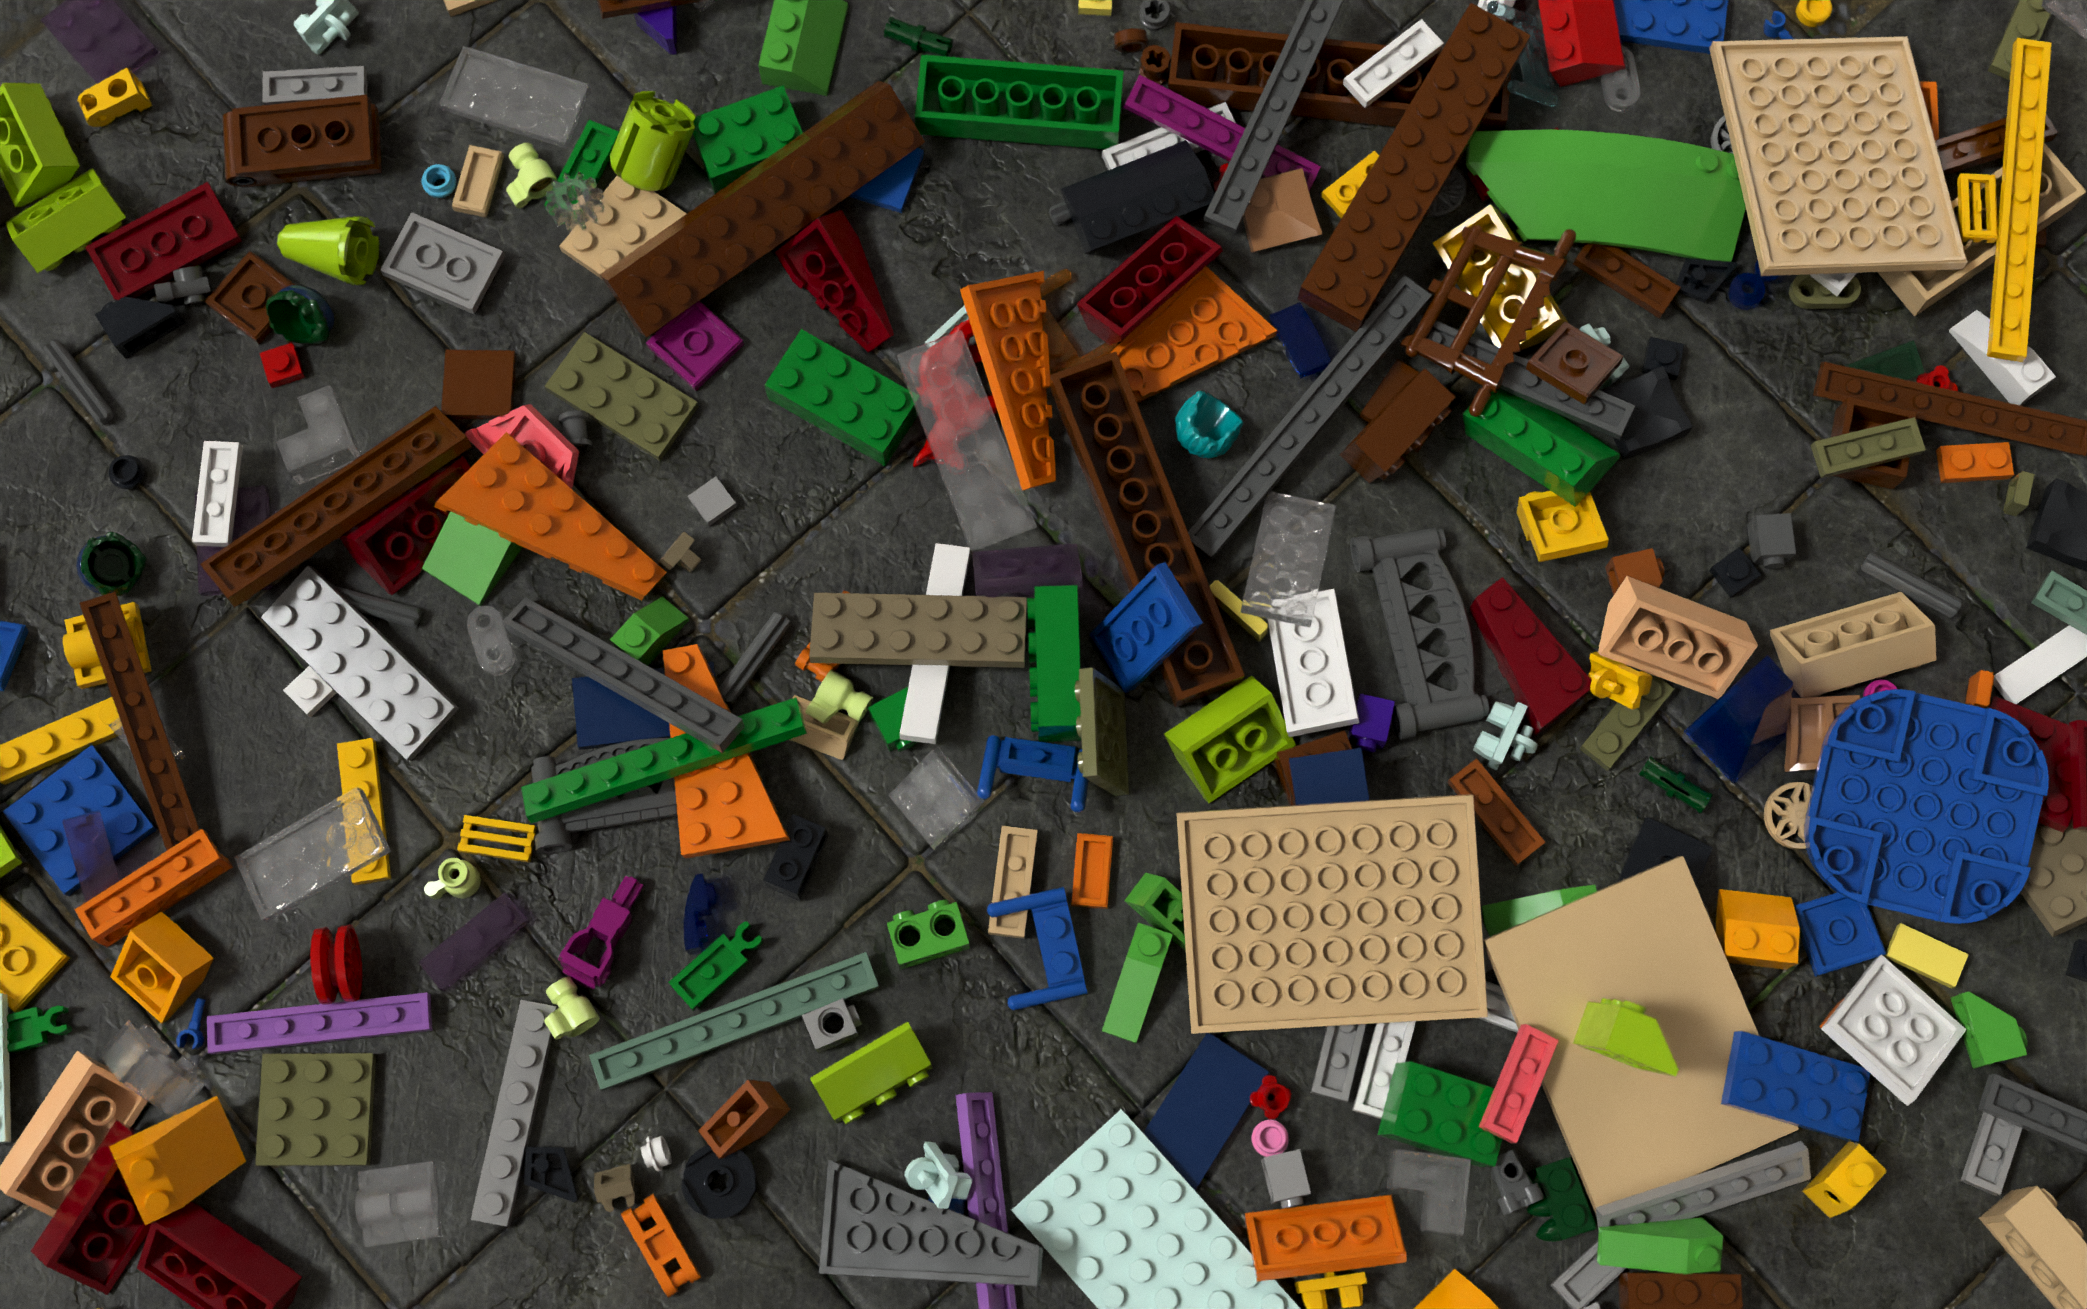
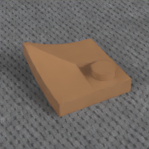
(1280, 212)
(1807, 728)

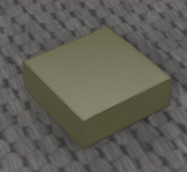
(2018, 493)

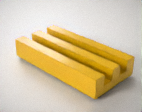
(1977, 233)
(467, 834)

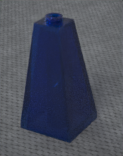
(1745, 720)

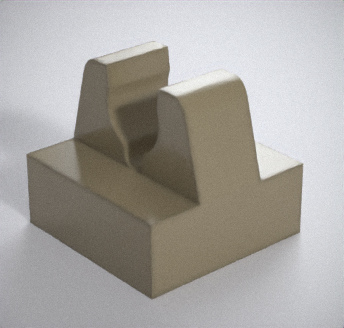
(680, 554)
(614, 1184)

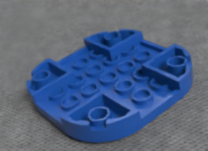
(1925, 806)

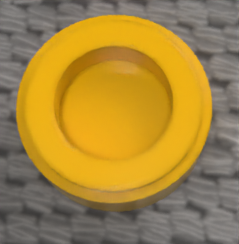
(1813, 12)

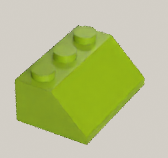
(32, 144)
(65, 221)
(1230, 738)
(1625, 1035)
(872, 1074)

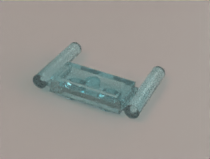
(1533, 62)

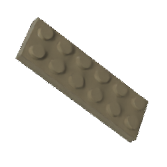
(918, 630)

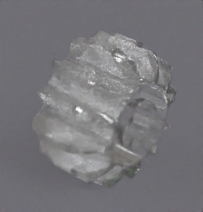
(578, 189)

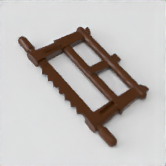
(1508, 251)

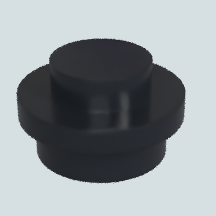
(126, 472)

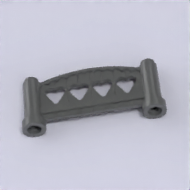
(1425, 704)
(634, 807)

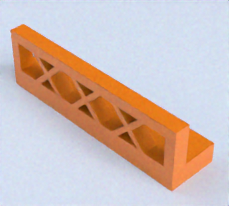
(152, 888)

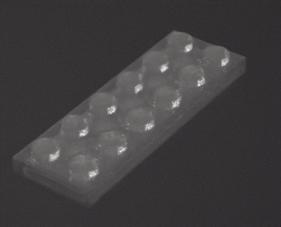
(966, 441)

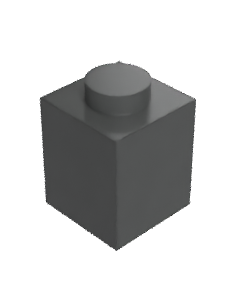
(1771, 540)

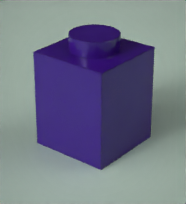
(1374, 723)

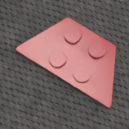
(535, 435)

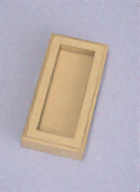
(478, 181)

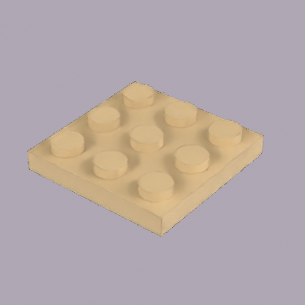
(627, 223)

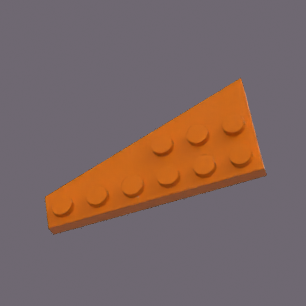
(1189, 335)
(1016, 361)
(540, 512)
(724, 802)

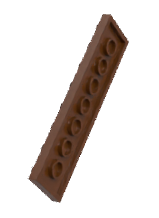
(335, 506)

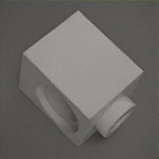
(815, 1024)
(1286, 1178)

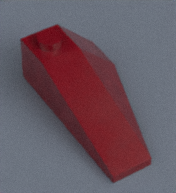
(835, 271)
(403, 531)

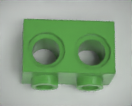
(931, 945)

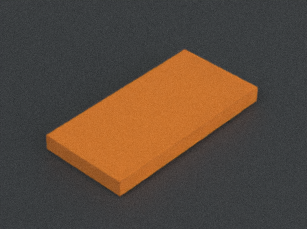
(1325, 1238)

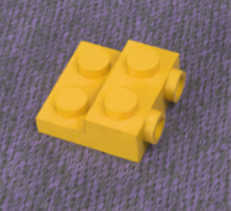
(1559, 527)

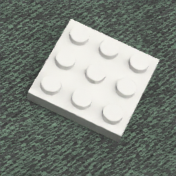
(1893, 1029)

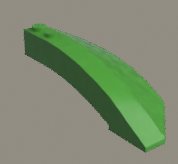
(1613, 189)

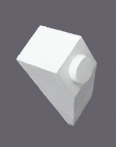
(2013, 379)

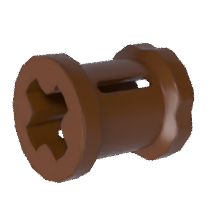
(1155, 64)

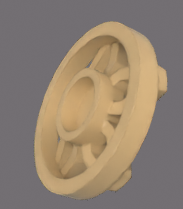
(1792, 815)

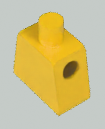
(1846, 1176)

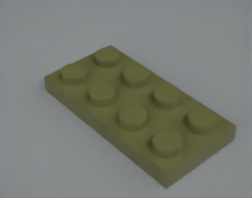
(622, 396)

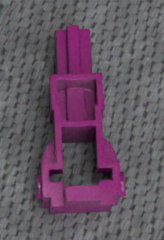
(609, 925)

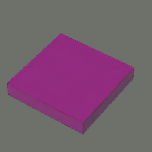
(695, 344)

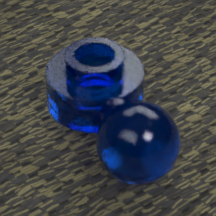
(1756, 281)

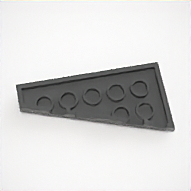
(895, 1234)

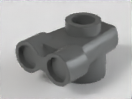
(188, 286)
(1515, 1191)

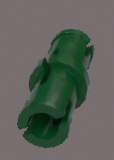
(918, 37)
(1695, 798)

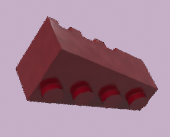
(1529, 656)

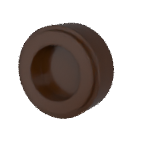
(1130, 40)

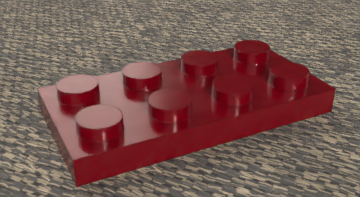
(163, 241)

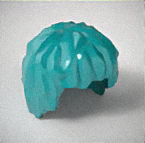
(1207, 425)

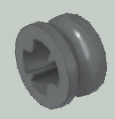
(1154, 23)

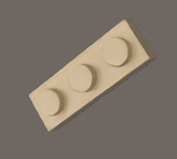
(1013, 878)

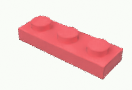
(1518, 1083)

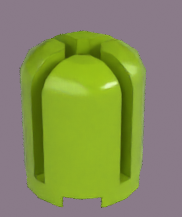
(652, 141)

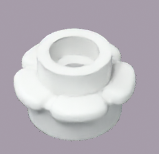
(656, 1153)

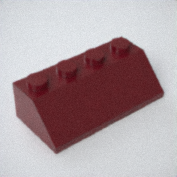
(1146, 280)
(96, 1223)
(214, 1264)

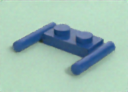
(1032, 760)
(1056, 945)

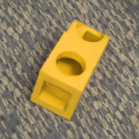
(113, 98)

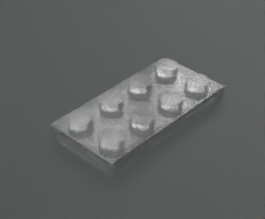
(515, 97)
(1288, 559)
(312, 854)

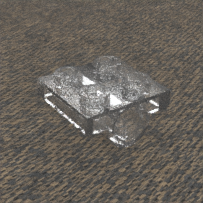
(936, 799)
(398, 1204)

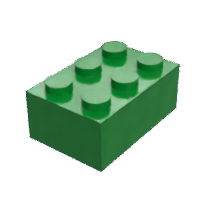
(744, 135)
(1439, 1114)

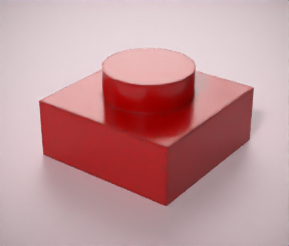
(282, 365)

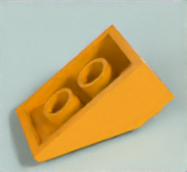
(178, 1159)

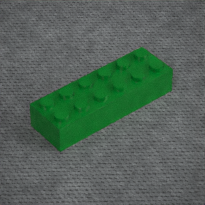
(1018, 102)

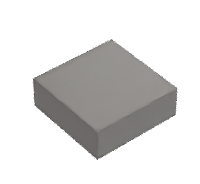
(712, 501)

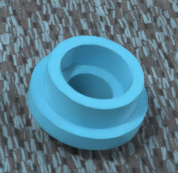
(437, 172)

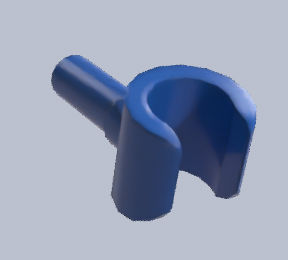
(1777, 30)
(193, 1028)

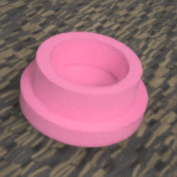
(1269, 1138)

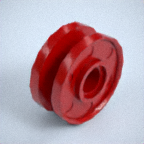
(336, 964)

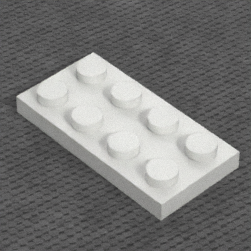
(1314, 670)

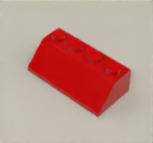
(1581, 39)

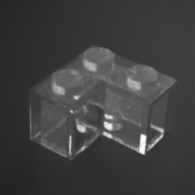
(325, 444)
(148, 1068)
(1443, 1185)

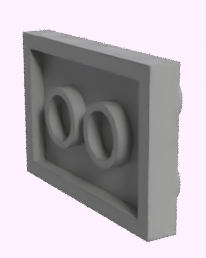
(442, 263)

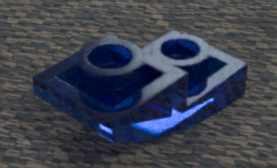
(1300, 340)
(697, 905)

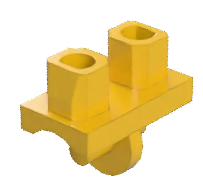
(1618, 681)
(1348, 1285)

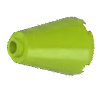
(333, 247)

